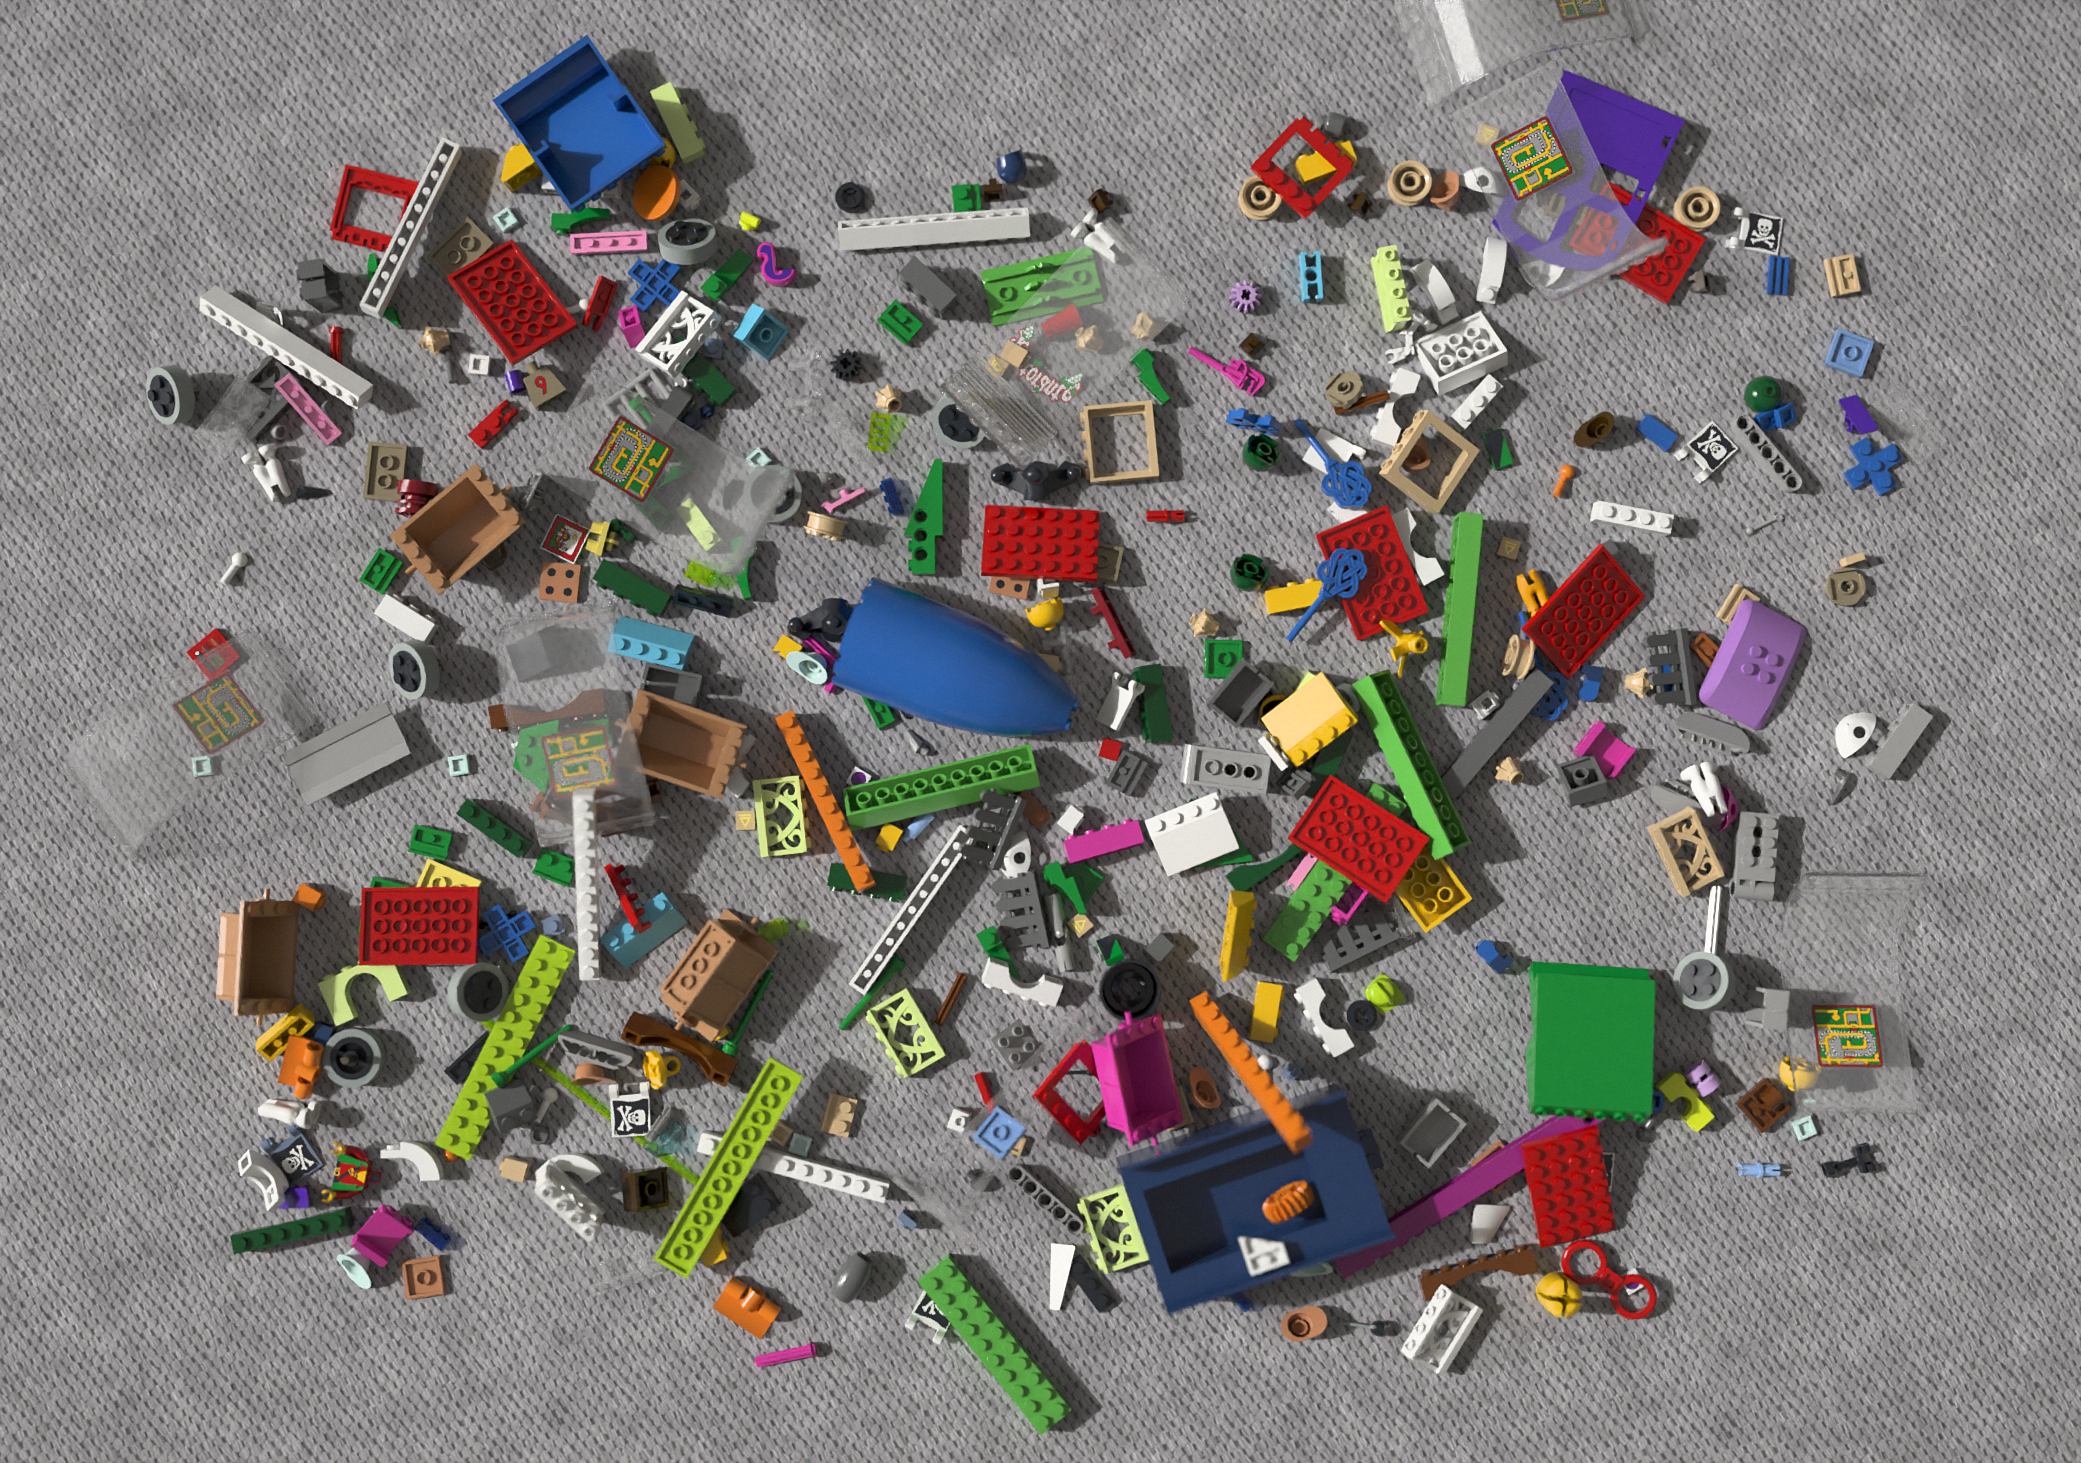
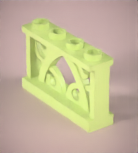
(1391, 288)
(762, 797)
(930, 1044)
(1134, 1245)

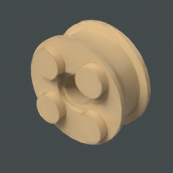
(1412, 171)
(1705, 200)
(1251, 206)
(823, 524)
(1518, 657)

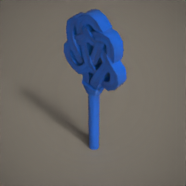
(1346, 478)
(1325, 593)
(1553, 703)

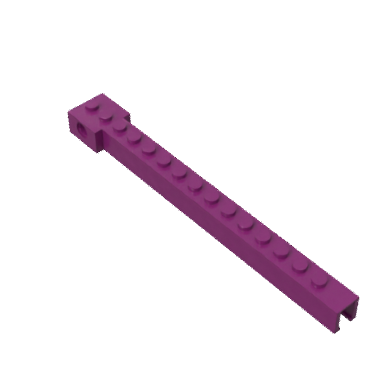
(1457, 1193)

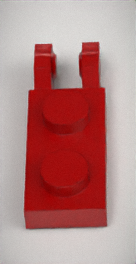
(600, 302)
(492, 425)

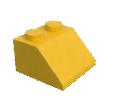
(519, 168)

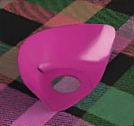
(1732, 808)

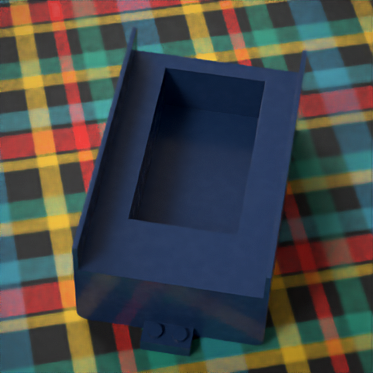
(1212, 1185)

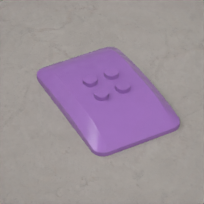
(1752, 664)

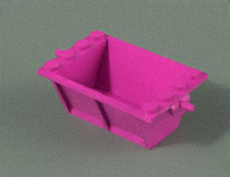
(1138, 1079)

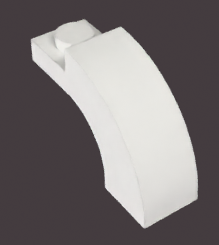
(1492, 271)
(1436, 289)
(737, 782)
(421, 1155)
(580, 1164)
(266, 1176)

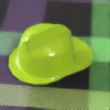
(1384, 994)

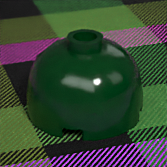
(1763, 394)
(1261, 453)
(1249, 573)

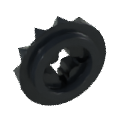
(850, 188)
(1371, 1015)

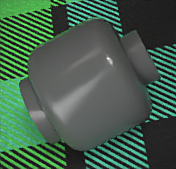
(1334, 125)

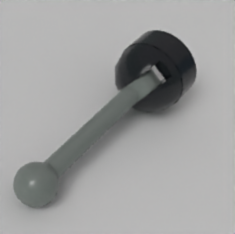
(1376, 1327)

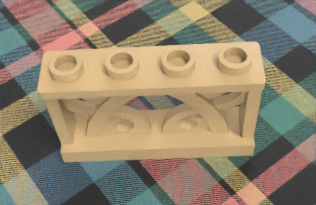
(1662, 842)

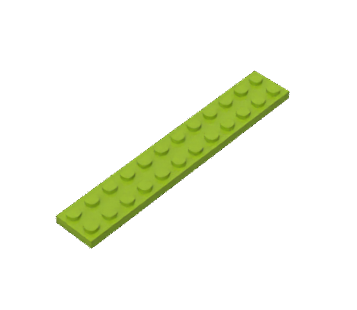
(505, 1044)
(728, 1167)

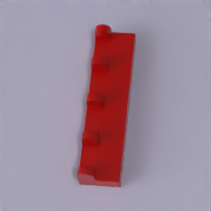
(626, 899)

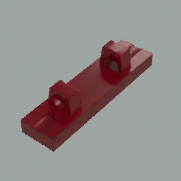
(1113, 621)

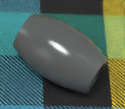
(852, 1277)

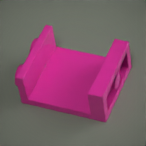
(1607, 750)
(1340, 917)
(382, 1234)

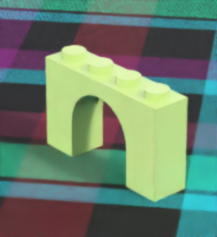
(337, 988)

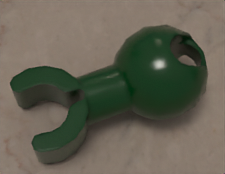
(618, 527)

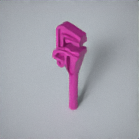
(1236, 372)

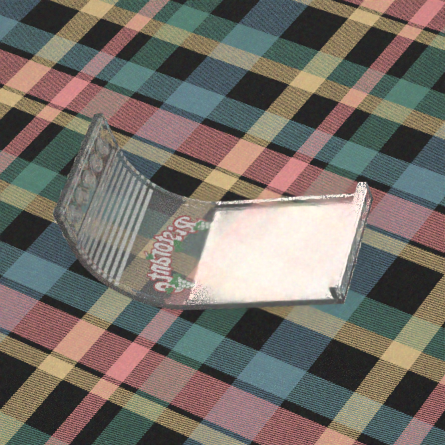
(1077, 338)

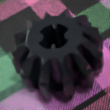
(839, 369)

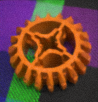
(1288, 1201)

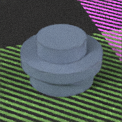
(1291, 1071)

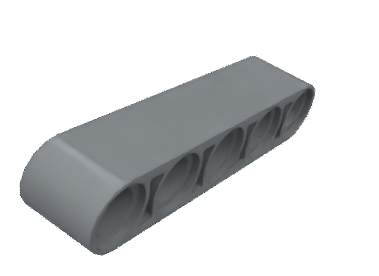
(1775, 456)
(1050, 1207)

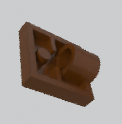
(1763, 1105)

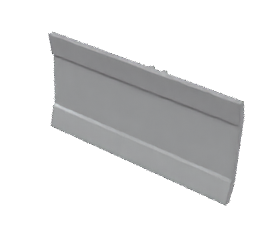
(347, 753)

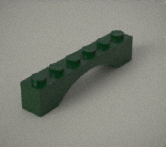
(1246, 876)
(292, 1230)

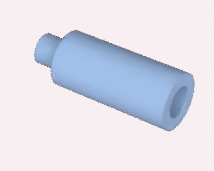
(917, 826)

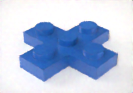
(654, 283)
(1243, 419)
(1873, 466)
(506, 932)

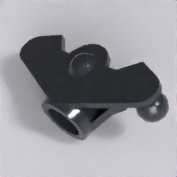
(1036, 479)
(829, 619)

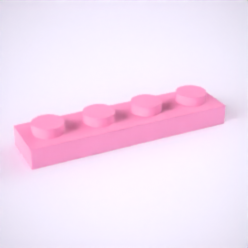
(609, 242)
(308, 408)

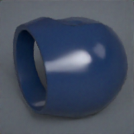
(1012, 167)

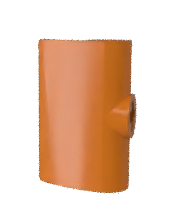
(301, 1065)
(747, 1307)

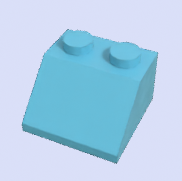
(760, 332)

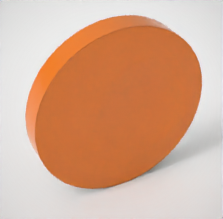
(656, 193)

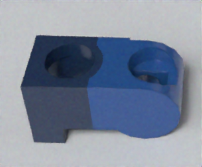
(1591, 682)
(1487, 952)
(324, 1032)

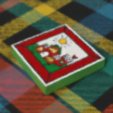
(565, 539)

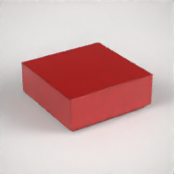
(1110, 749)

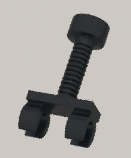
(1829, 1169)

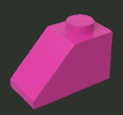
(632, 325)

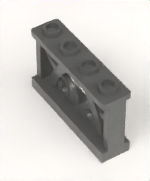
(280, 408)

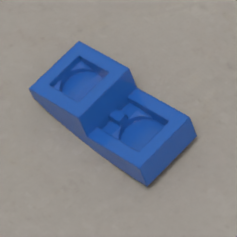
(1778, 417)

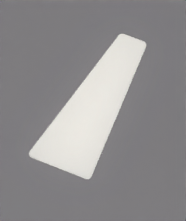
(1060, 1266)

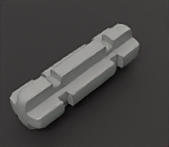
(659, 1125)

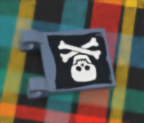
(293, 1156)

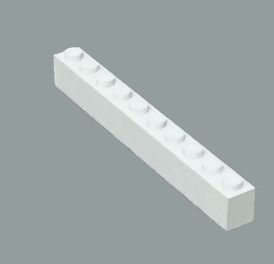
(411, 228)
(934, 229)
(286, 347)
(587, 883)
(910, 912)
(808, 1170)

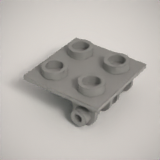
(534, 481)
(1014, 1044)

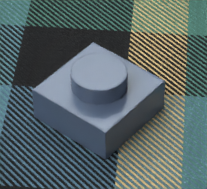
(713, 348)
(552, 925)
(907, 1220)

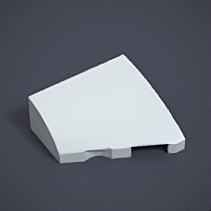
(1486, 1221)

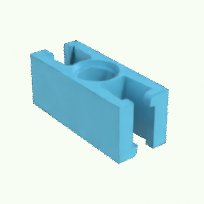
(1316, 271)

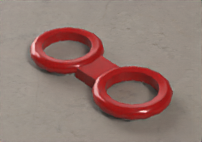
(1609, 1279)

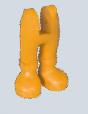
(1528, 591)

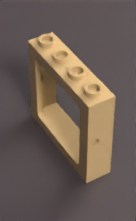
(1119, 409)
(1400, 451)

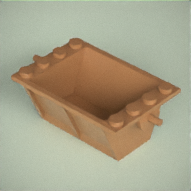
(458, 528)
(686, 743)
(258, 957)
(717, 974)

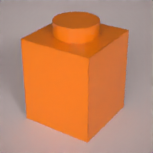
(310, 897)

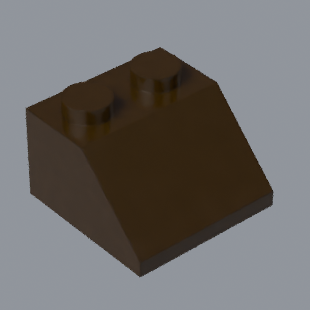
(644, 1189)

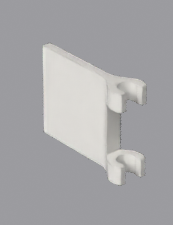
(1335, 448)
(1118, 701)

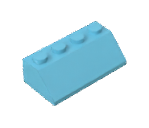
(653, 643)
(629, 945)

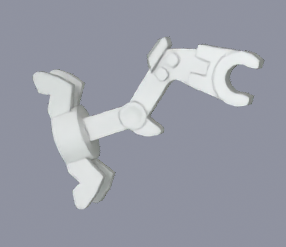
(1419, 319)

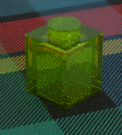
(699, 574)
(773, 930)

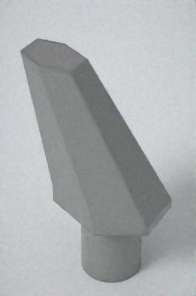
(916, 743)

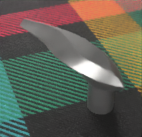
(1844, 779)

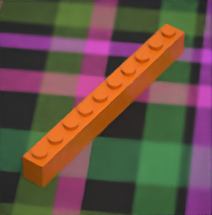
(825, 801)
(1251, 1072)

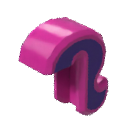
(767, 253)

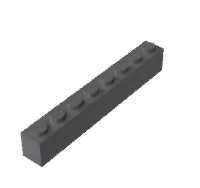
(1495, 732)

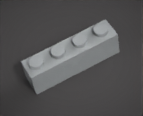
(1898, 740)

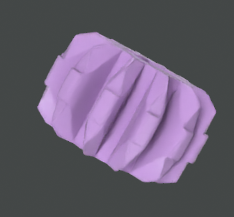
(1237, 296)

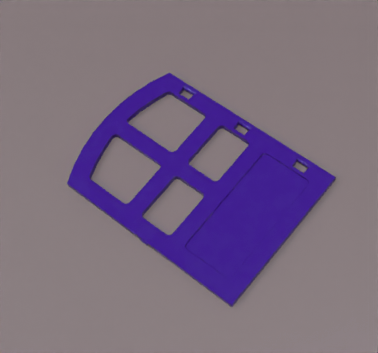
(1622, 134)

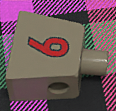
(542, 386)

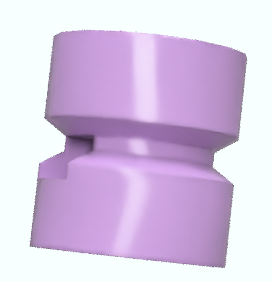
(1707, 1082)

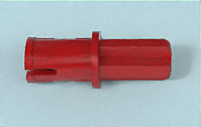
(1165, 516)

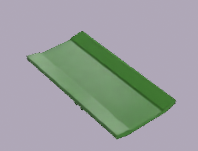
(1014, 284)

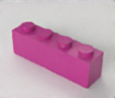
(1103, 842)

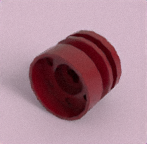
(416, 496)

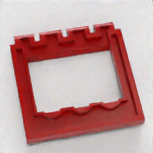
(371, 181)
(1284, 185)
(1058, 1107)

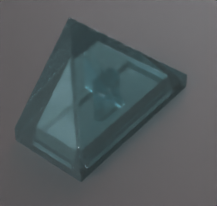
(666, 1142)

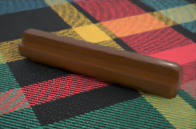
(1365, 402)
(951, 999)

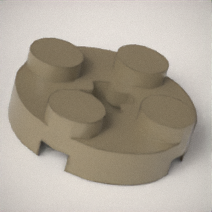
(1348, 397)
(1851, 578)

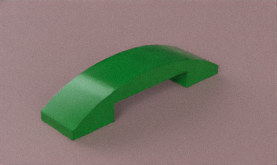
(390, 312)

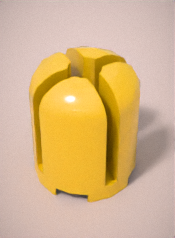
(1559, 1295)

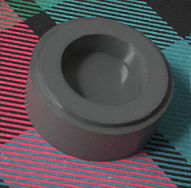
(539, 1134)

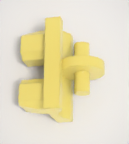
(601, 529)

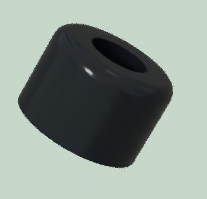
(1144, 1003)

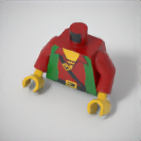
(351, 1173)

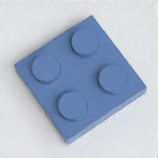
(1849, 353)
(999, 1133)

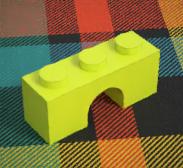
(1697, 1113)

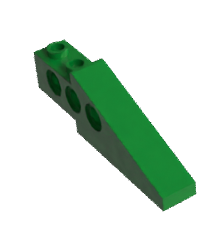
(931, 504)

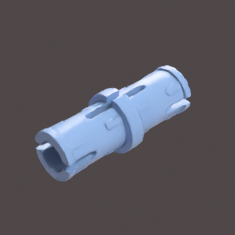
(1759, 1170)

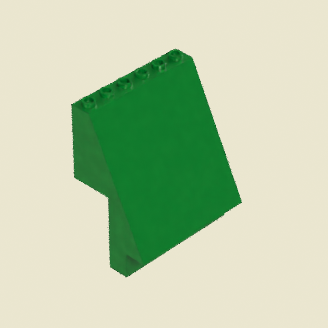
(1590, 1042)

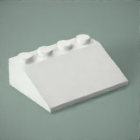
(1460, 353)
(1192, 834)

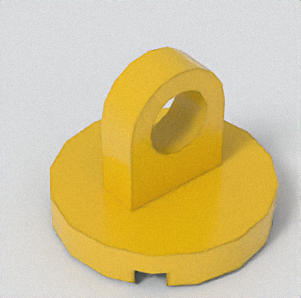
(656, 1068)

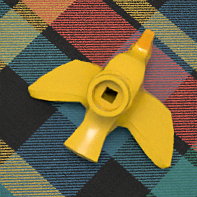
(1405, 644)

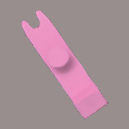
(846, 497)
(1301, 871)

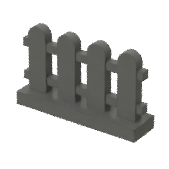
(1680, 668)
(1004, 824)
(1025, 901)
(1364, 933)

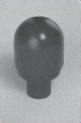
(974, 1177)

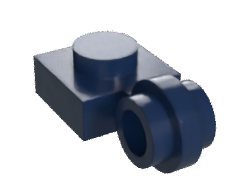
(694, 420)

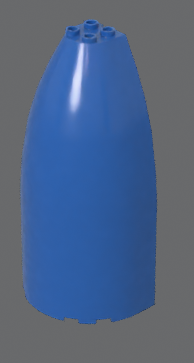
(948, 667)

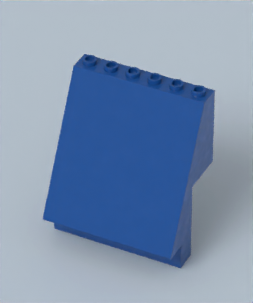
(580, 124)

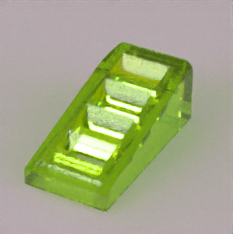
(875, 414)

